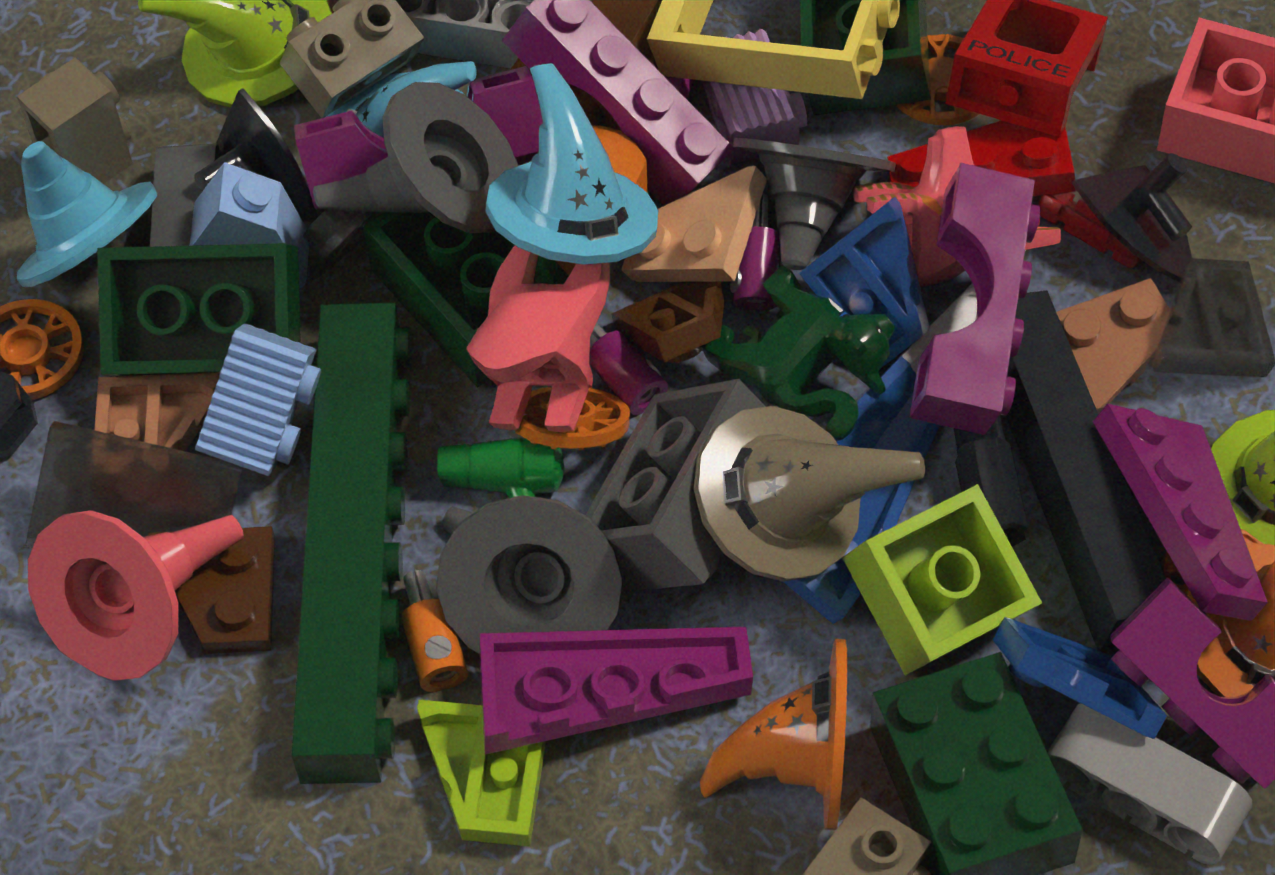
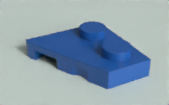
(875, 274)
(1078, 673)

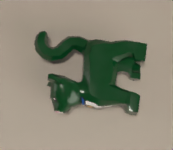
(800, 347)

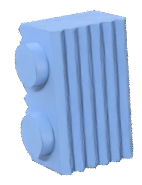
(258, 399)

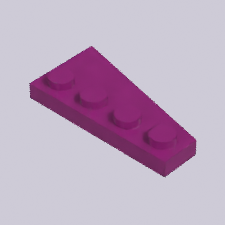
(1187, 505)
(596, 679)

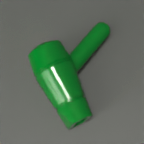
(502, 467)

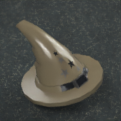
(785, 491)

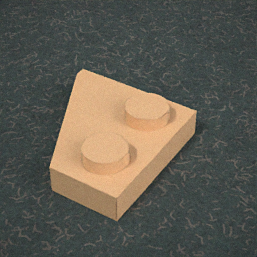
(702, 233)

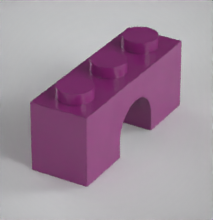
(1164, 645)

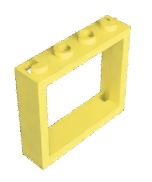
(831, 72)

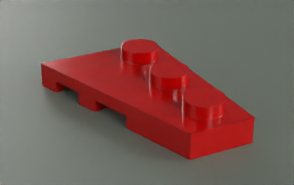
(1007, 150)

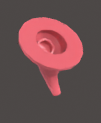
(112, 592)

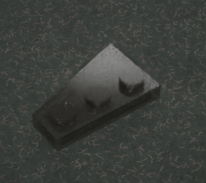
(131, 481)

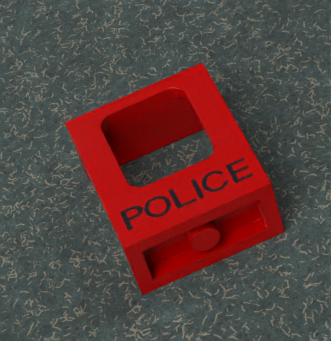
(1025, 62)

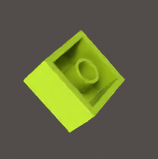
(941, 579)

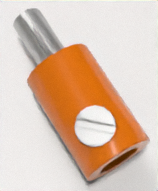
(431, 639)

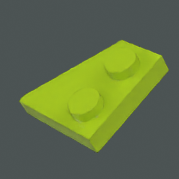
(488, 793)

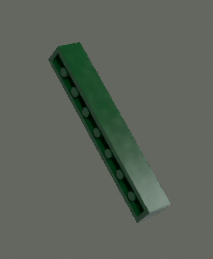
(350, 547)

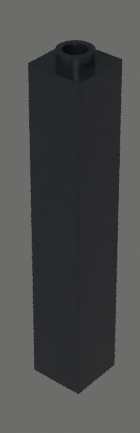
(1077, 476)

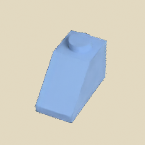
(248, 210)

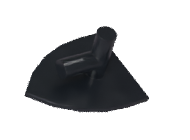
(256, 145)
(1141, 212)

